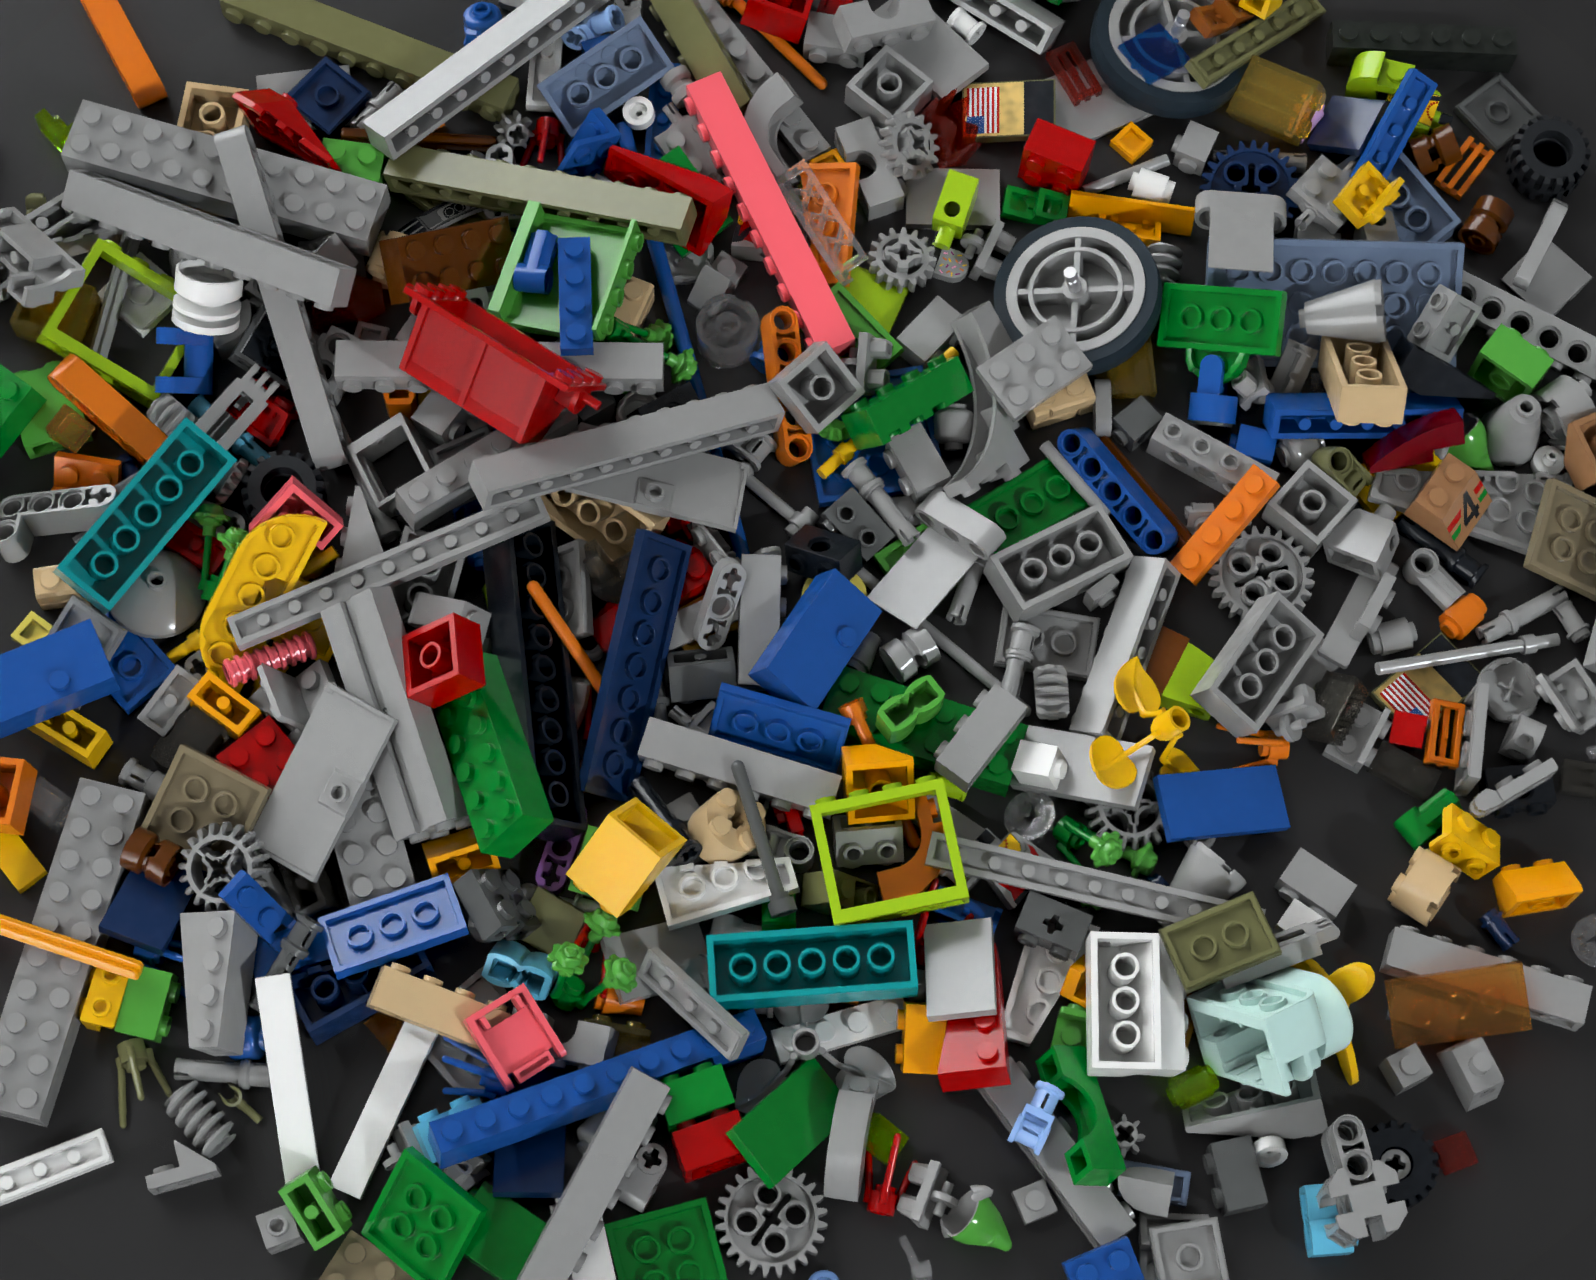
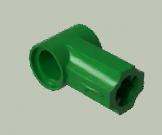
(1422, 823)

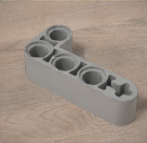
(49, 514)

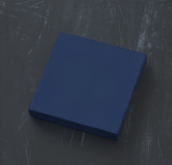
(329, 97)
(1347, 125)

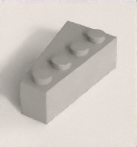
(217, 979)

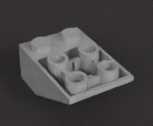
(360, 536)

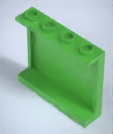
(611, 265)

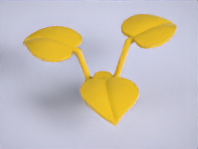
(1139, 693)

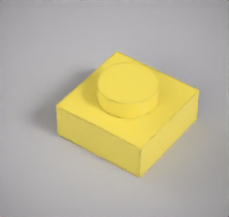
(31, 629)

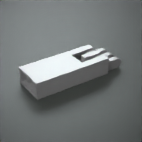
(222, 425)
(1296, 946)

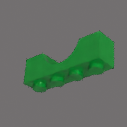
(1096, 1155)

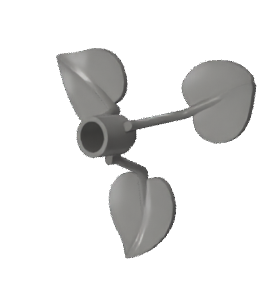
(764, 1075)

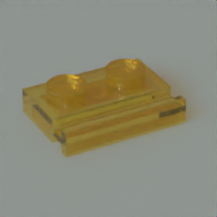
(1135, 375)

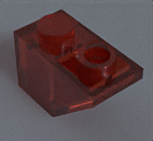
(364, 304)

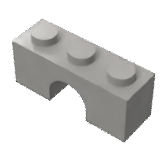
(862, 29)
(881, 191)
(588, 1046)

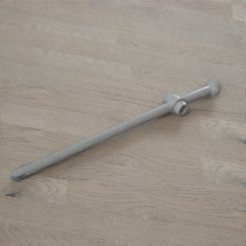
(808, 516)

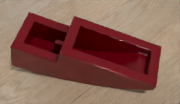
(1415, 441)

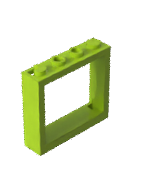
(109, 371)
(903, 905)

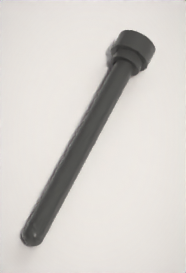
(780, 902)

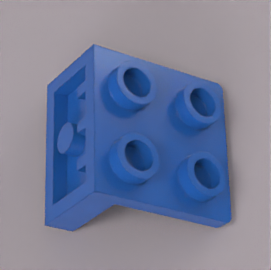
(590, 145)

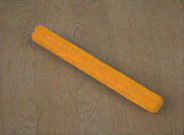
(70, 948)

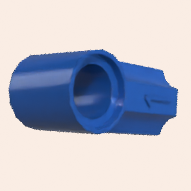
(536, 271)

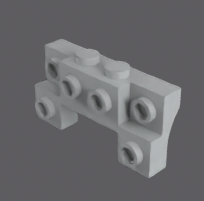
(35, 260)

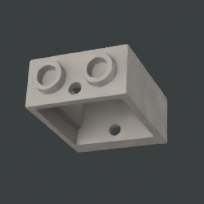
(378, 443)

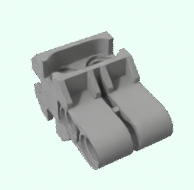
(1361, 1196)

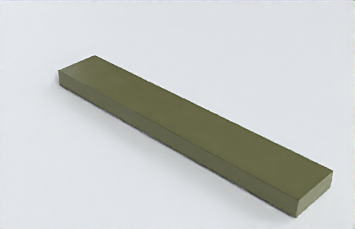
(1252, 40)

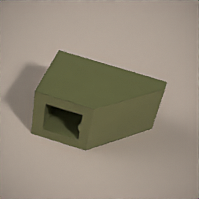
(851, 891)

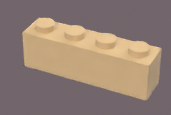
(428, 1003)

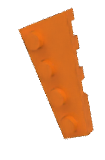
(841, 185)

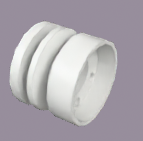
(206, 299)

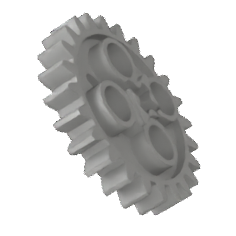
(1248, 552)
(797, 1238)

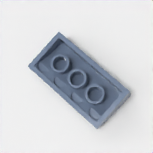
(606, 75)
(1419, 209)

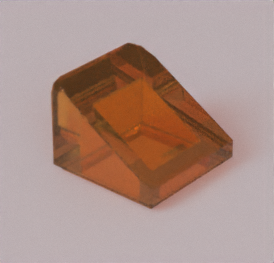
(69, 429)
(385, 1029)

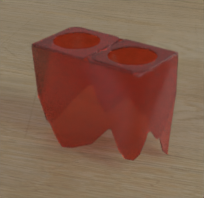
(950, 126)

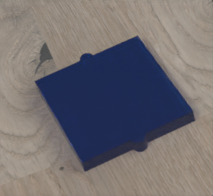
(1154, 53)

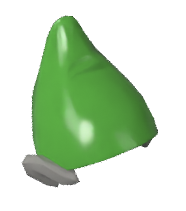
(1474, 451)
(976, 1221)

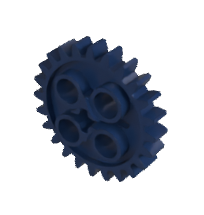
(1262, 161)

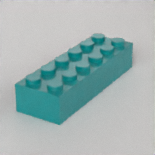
(145, 516)
(812, 965)

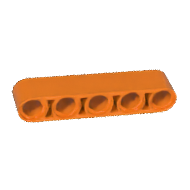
(125, 51)
(789, 341)
(106, 408)

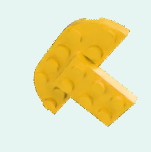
(260, 570)

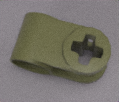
(1345, 469)

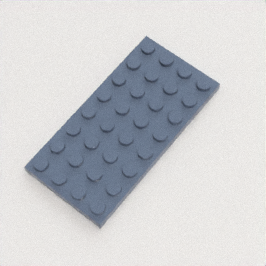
(1323, 266)

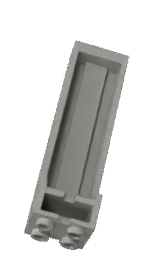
(413, 768)

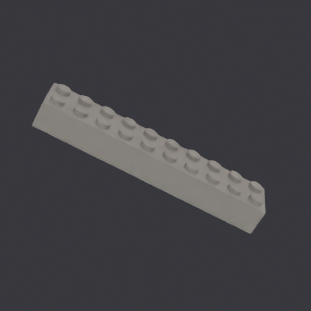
(188, 170)
(47, 988)

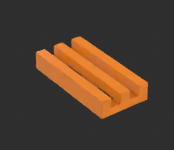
(1478, 149)
(1432, 729)

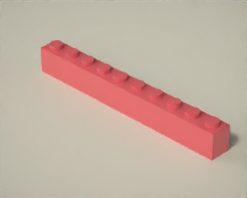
(767, 213)

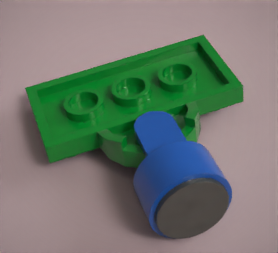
(1219, 334)

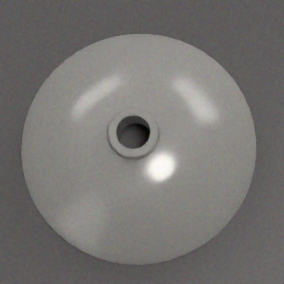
(162, 608)

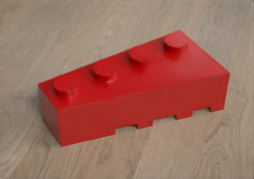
(976, 1048)

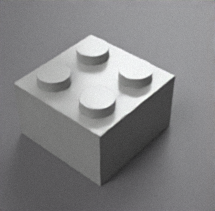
(888, 87)
(816, 387)
(1309, 507)

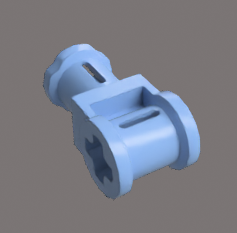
(594, 25)
(1034, 1122)

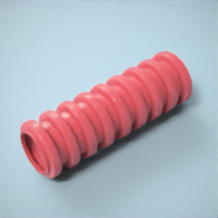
(275, 656)

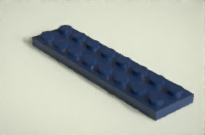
(634, 664)

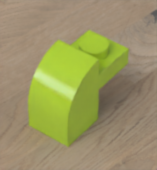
(1374, 74)

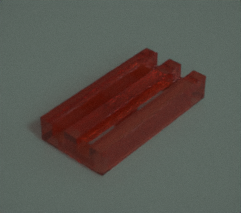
(1085, 94)

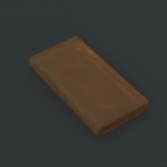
(1458, 1004)

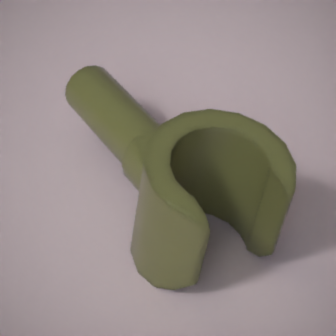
(34, 201)
(241, 1104)

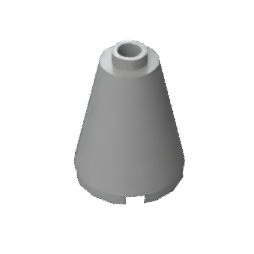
(1348, 313)
(1513, 431)
(1206, 874)

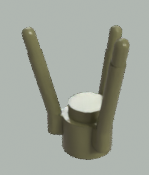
(133, 1058)

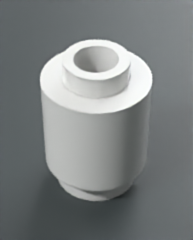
(1151, 186)

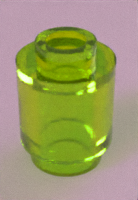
(1192, 1086)

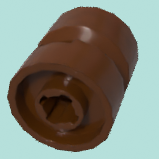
(1445, 144)
(1486, 224)
(147, 854)

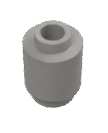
(1392, 637)

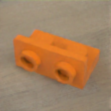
(80, 470)

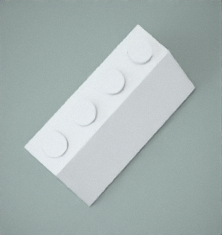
(1123, 1003)

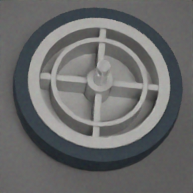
(1176, 94)
(1089, 277)

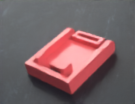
(517, 1043)

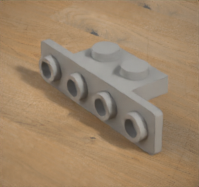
(1358, 616)

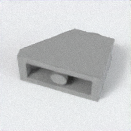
(432, 607)

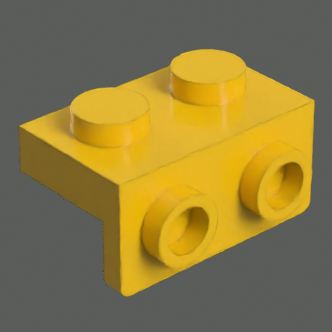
(1367, 195)
(1467, 843)
(103, 999)

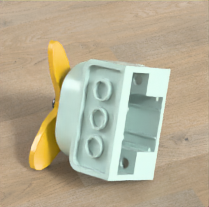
(1280, 1024)

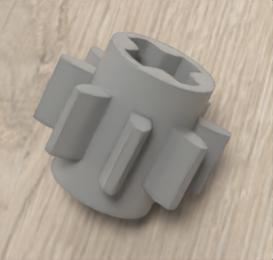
(509, 123)
(1134, 1137)

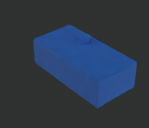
(816, 640)
(53, 677)

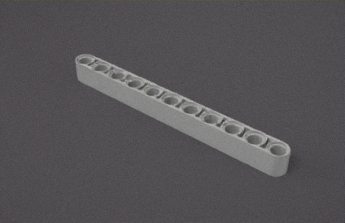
(286, 315)

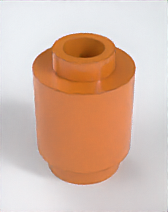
(1462, 616)

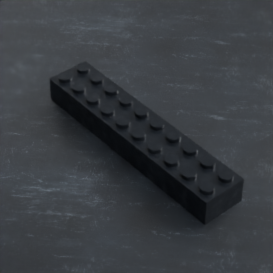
(537, 668)

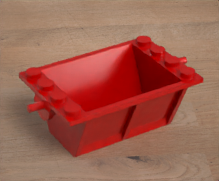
(491, 365)

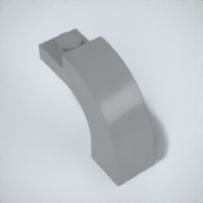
(765, 115)
(849, 1138)

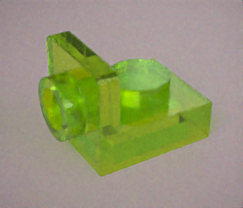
(53, 128)
(881, 1137)

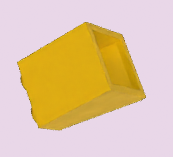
(625, 856)

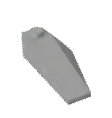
(1260, 1112)

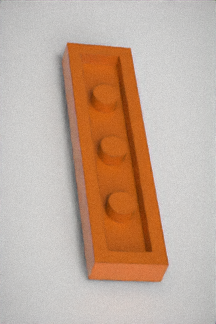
(1225, 524)

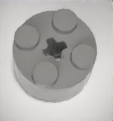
(1561, 404)

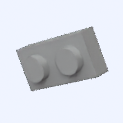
(168, 701)

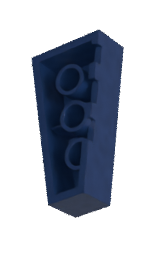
(335, 1005)

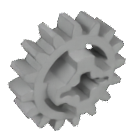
(908, 145)
(901, 260)

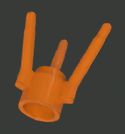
(1268, 746)

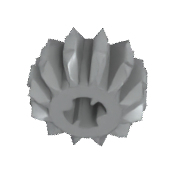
(168, 413)
(1051, 692)

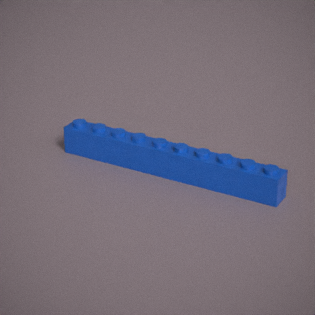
(575, 1094)

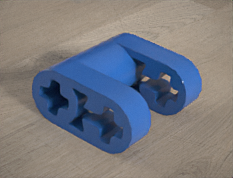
(197, 362)

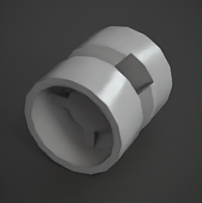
(908, 654)

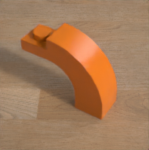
(913, 875)

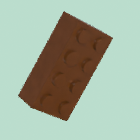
(458, 255)

